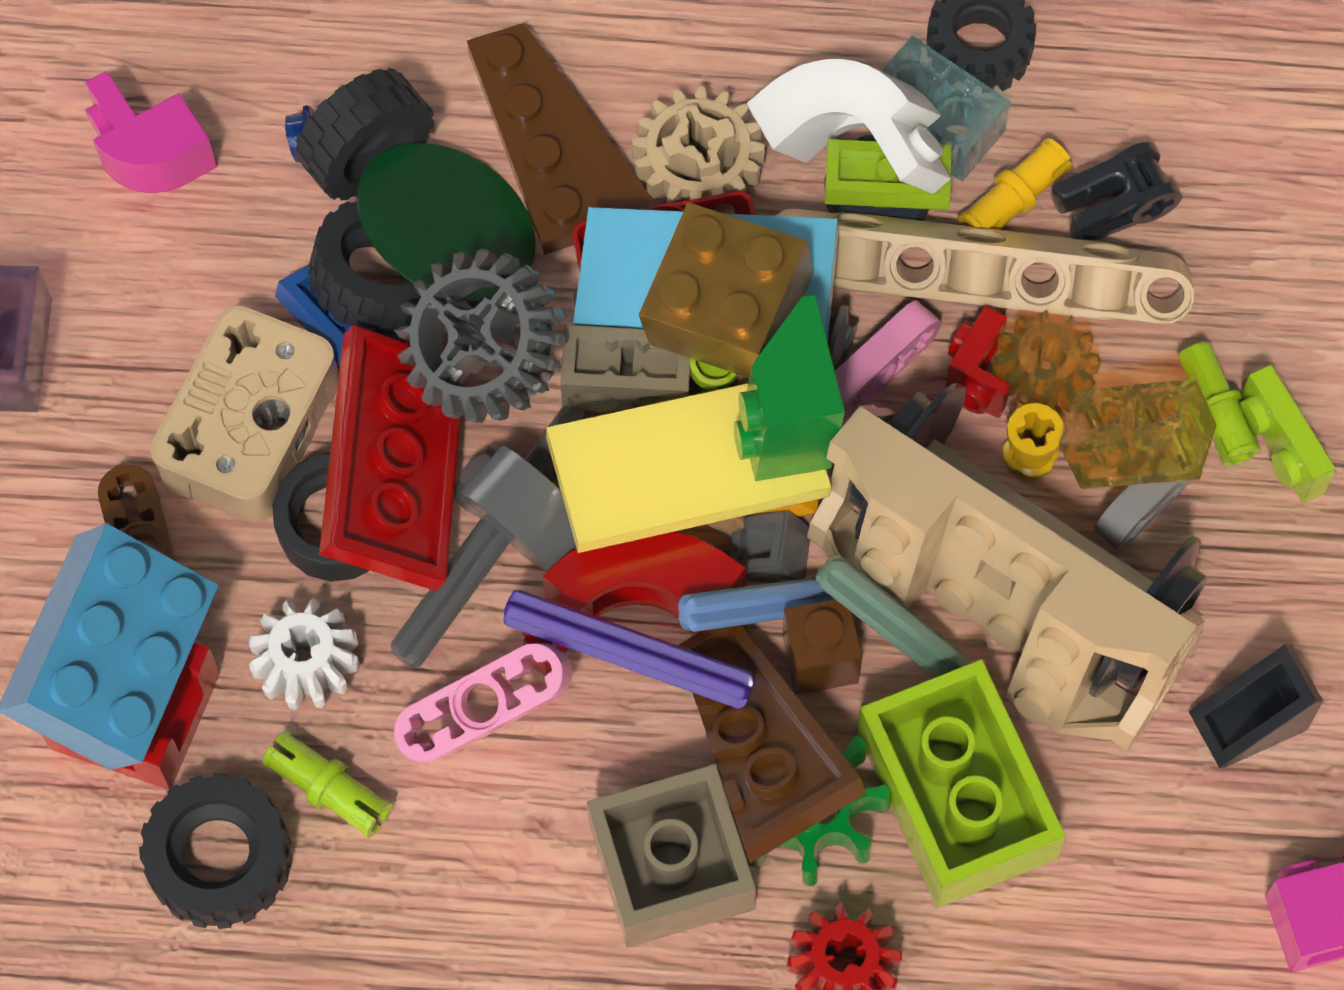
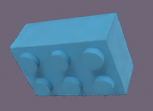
(108, 647)

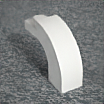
(837, 95)

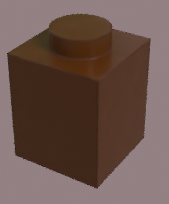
(821, 646)

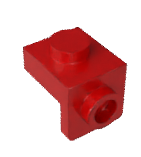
(972, 353)

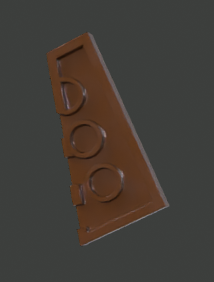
(550, 138)
(772, 752)

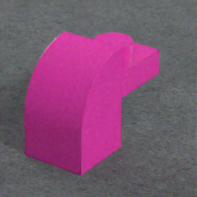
(149, 150)

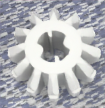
(278, 658)

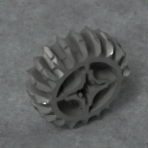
(446, 370)

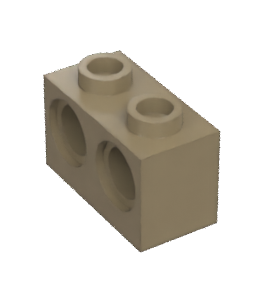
(618, 370)

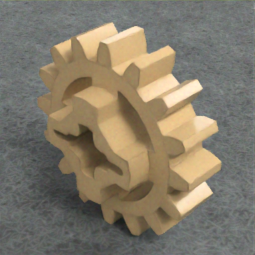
(714, 131)

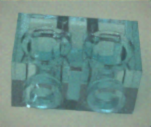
(958, 100)

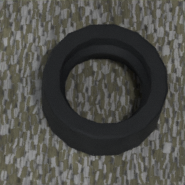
(292, 492)

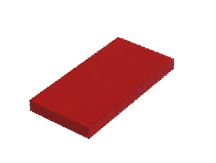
(388, 468)

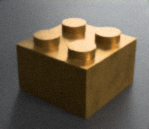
(724, 289)

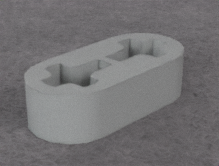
(1136, 510)

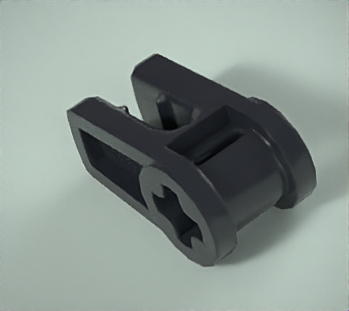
(1130, 176)

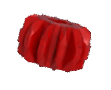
(831, 941)

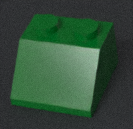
(791, 400)

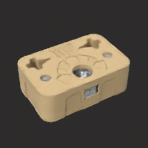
(231, 402)

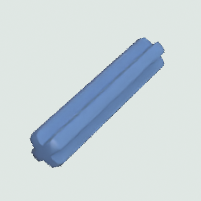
(747, 604)

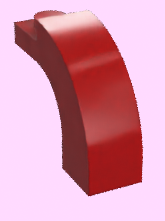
(637, 572)

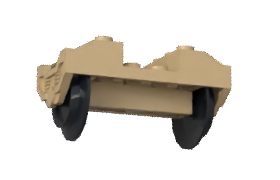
(1010, 569)

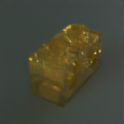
(1138, 434)

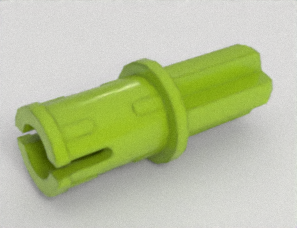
(1232, 434)

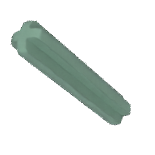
(889, 617)

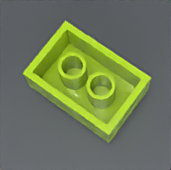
(960, 783)

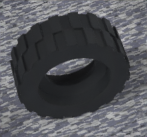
(357, 126)
(345, 292)
(180, 815)

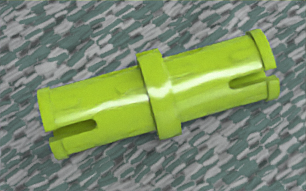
(327, 784)

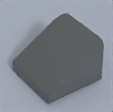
(772, 547)

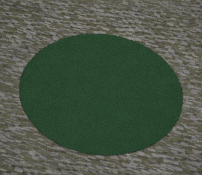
(435, 202)

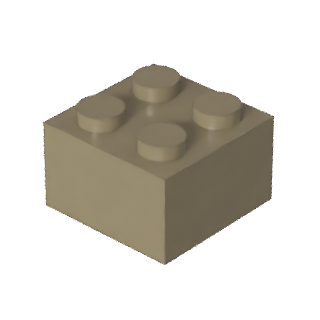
(671, 855)

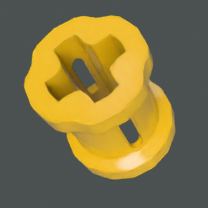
(1043, 427)

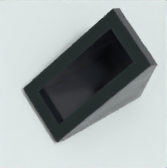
(1258, 708)

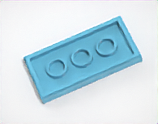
(628, 246)

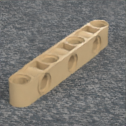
(989, 266)

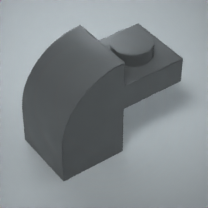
(517, 504)

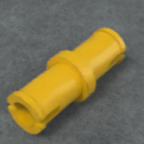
(1018, 189)

